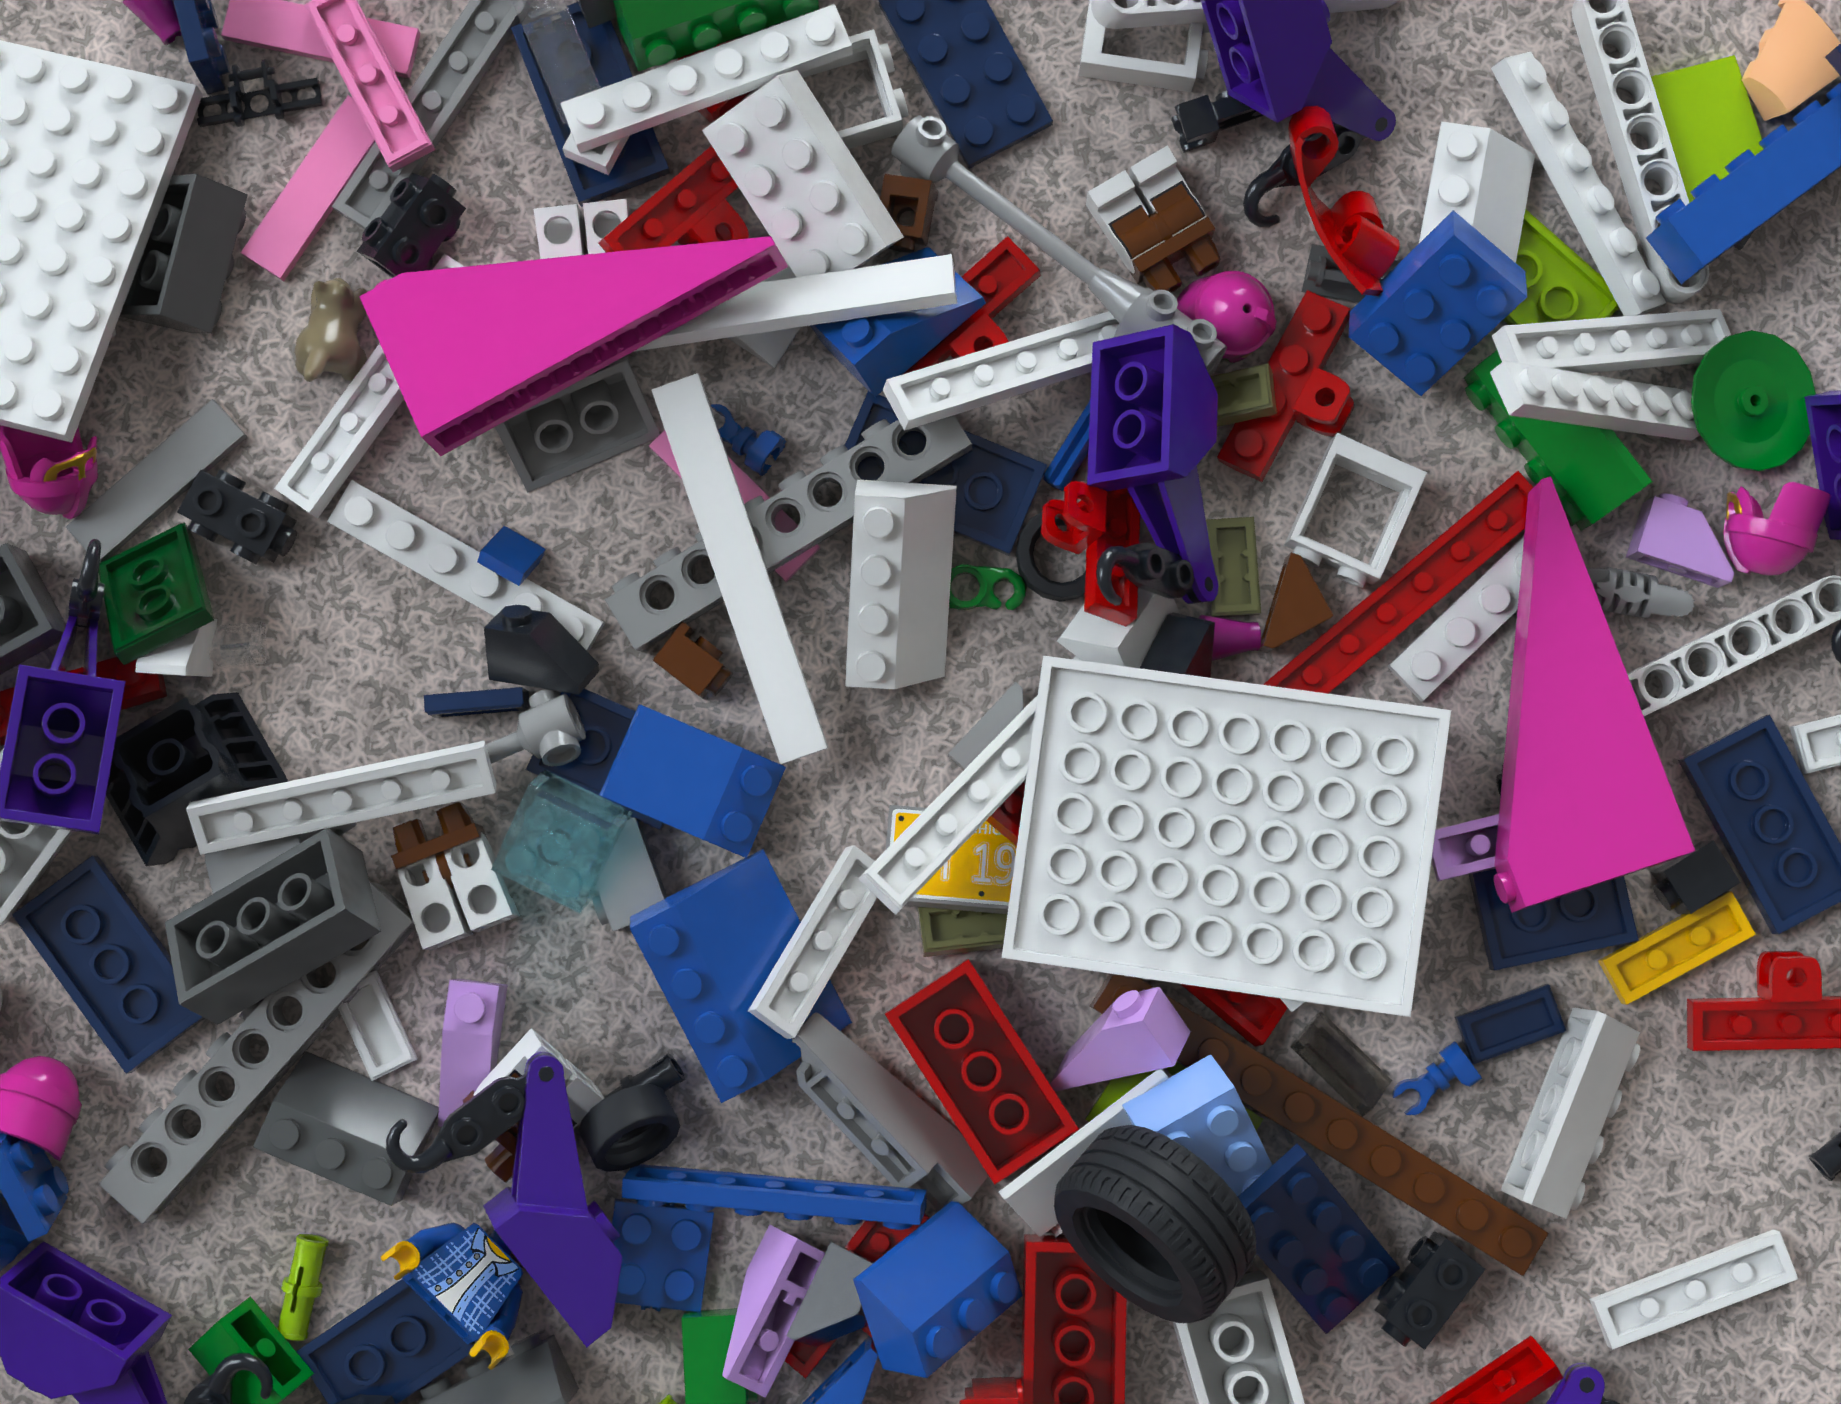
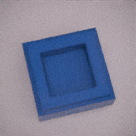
(511, 555)

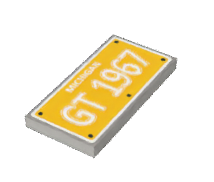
(973, 878)

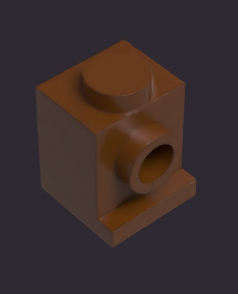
(914, 195)
(693, 663)

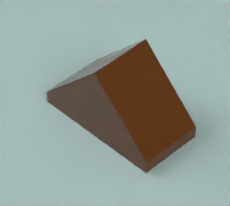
(1295, 605)

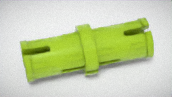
(302, 1286)

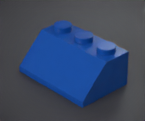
(936, 1291)

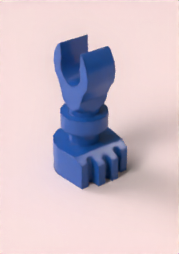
(745, 442)
(1438, 1077)

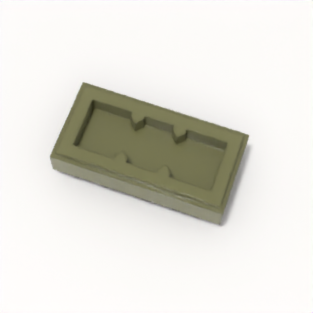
(1245, 394)
(1235, 566)
(959, 931)

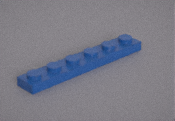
(795, 1197)

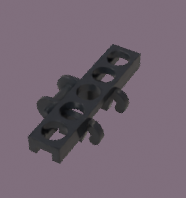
(272, 93)

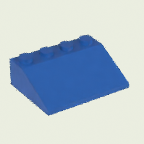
(711, 959)

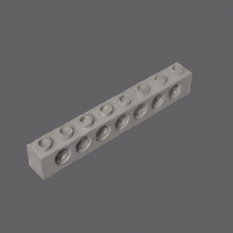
(632, 595)
(130, 1174)

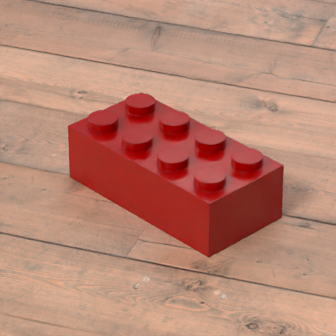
(981, 1071)
(1069, 1328)

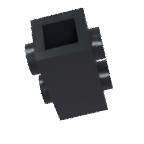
(412, 226)
(253, 524)
(1426, 1290)

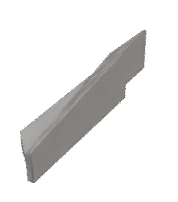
(885, 1117)

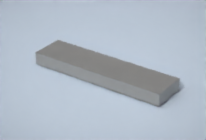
(157, 480)

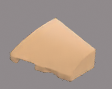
(1791, 60)

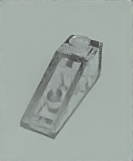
(557, 49)

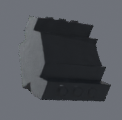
(184, 758)

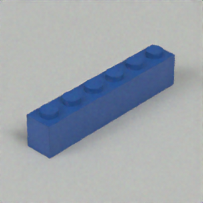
(1752, 191)

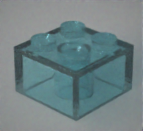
(560, 840)

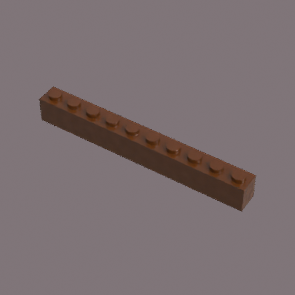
(1352, 1139)

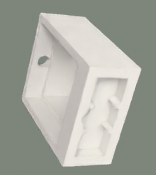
(1142, 71)
(892, 101)
(1376, 467)

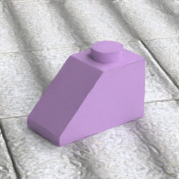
(1678, 541)

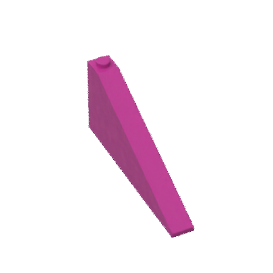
(508, 335)
(1579, 763)

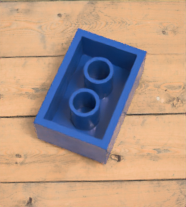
(1438, 303)

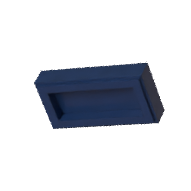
(477, 702)
(1510, 1024)

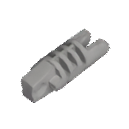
(1638, 594)

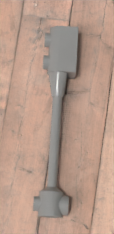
(933, 155)
(546, 730)

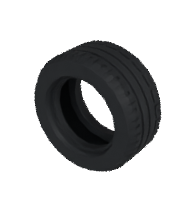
(1155, 1223)

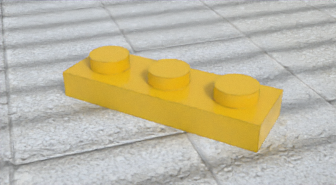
(1676, 948)

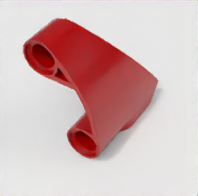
(1354, 243)

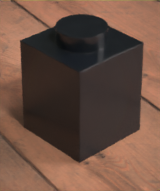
(1694, 879)

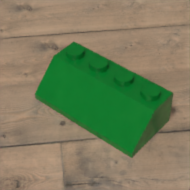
(674, 28)
(1586, 463)

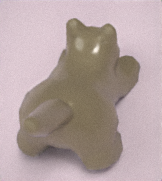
(331, 337)

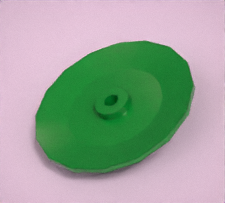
(1752, 400)

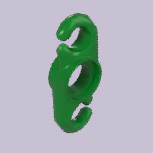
(987, 579)

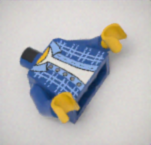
(465, 1281)

